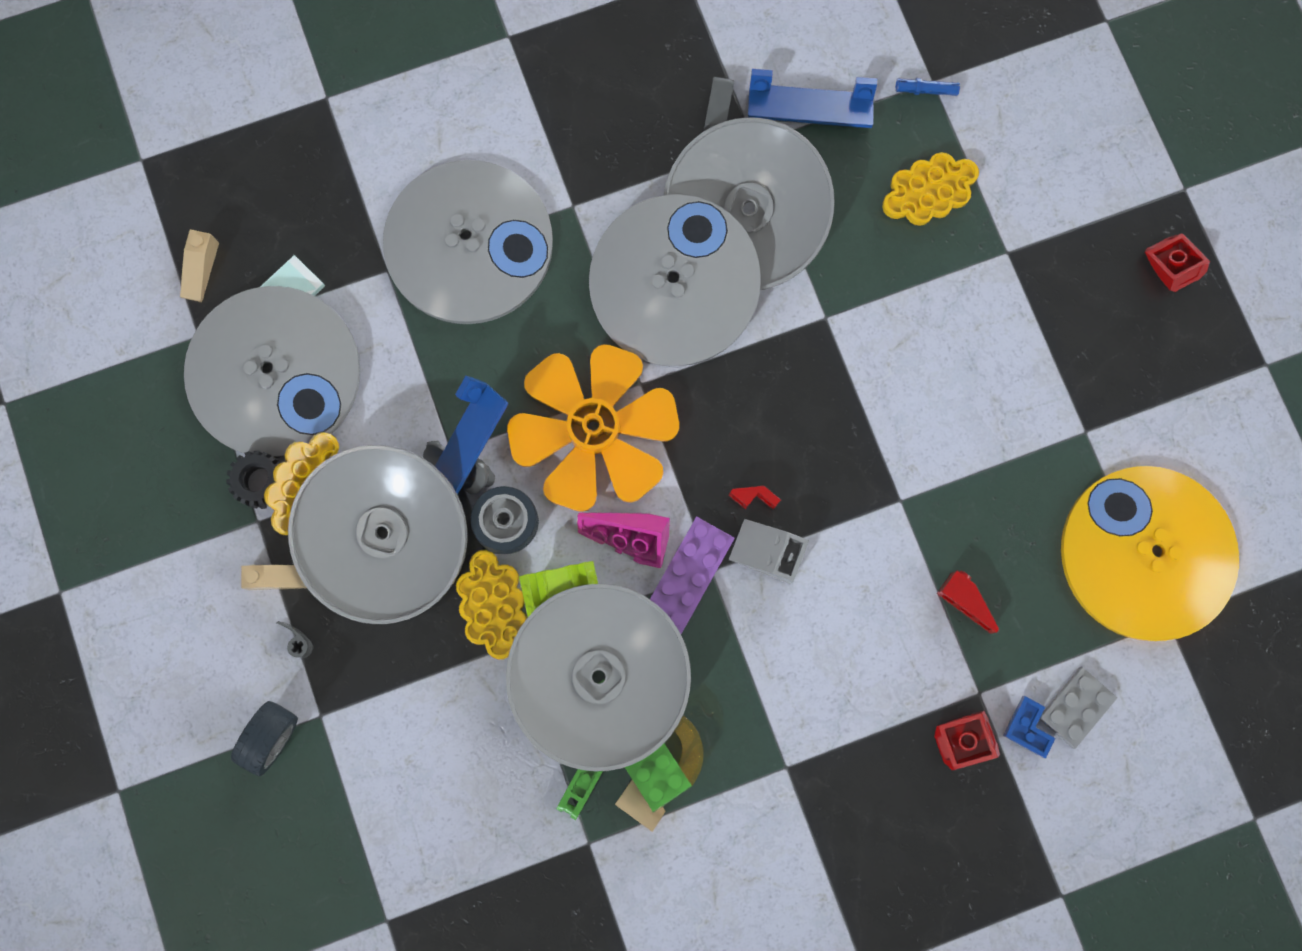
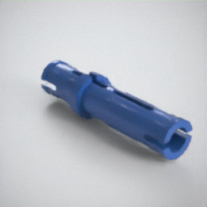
(929, 87)

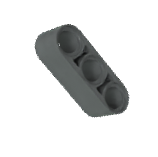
(719, 102)

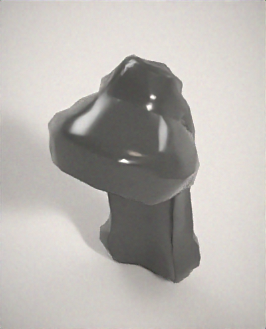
(479, 476)

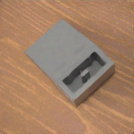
(769, 550)

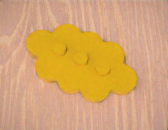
(930, 188)
(290, 475)
(491, 604)

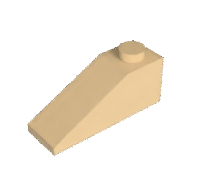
(197, 264)
(270, 577)

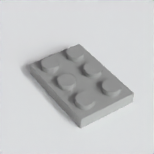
(1077, 707)

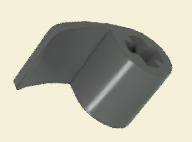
(301, 638)

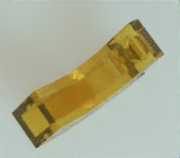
(692, 749)

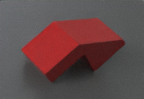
(746, 495)

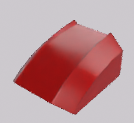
(1177, 261)
(966, 741)

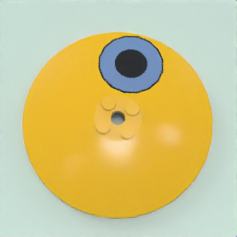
(1112, 559)

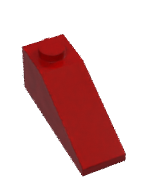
(965, 596)

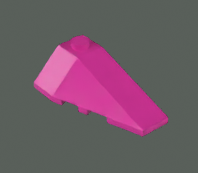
(632, 533)

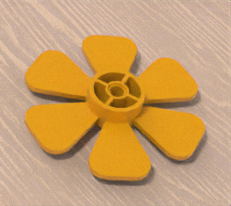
(574, 479)

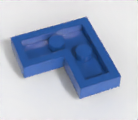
(1023, 728)

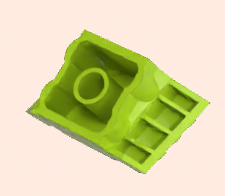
(547, 583)

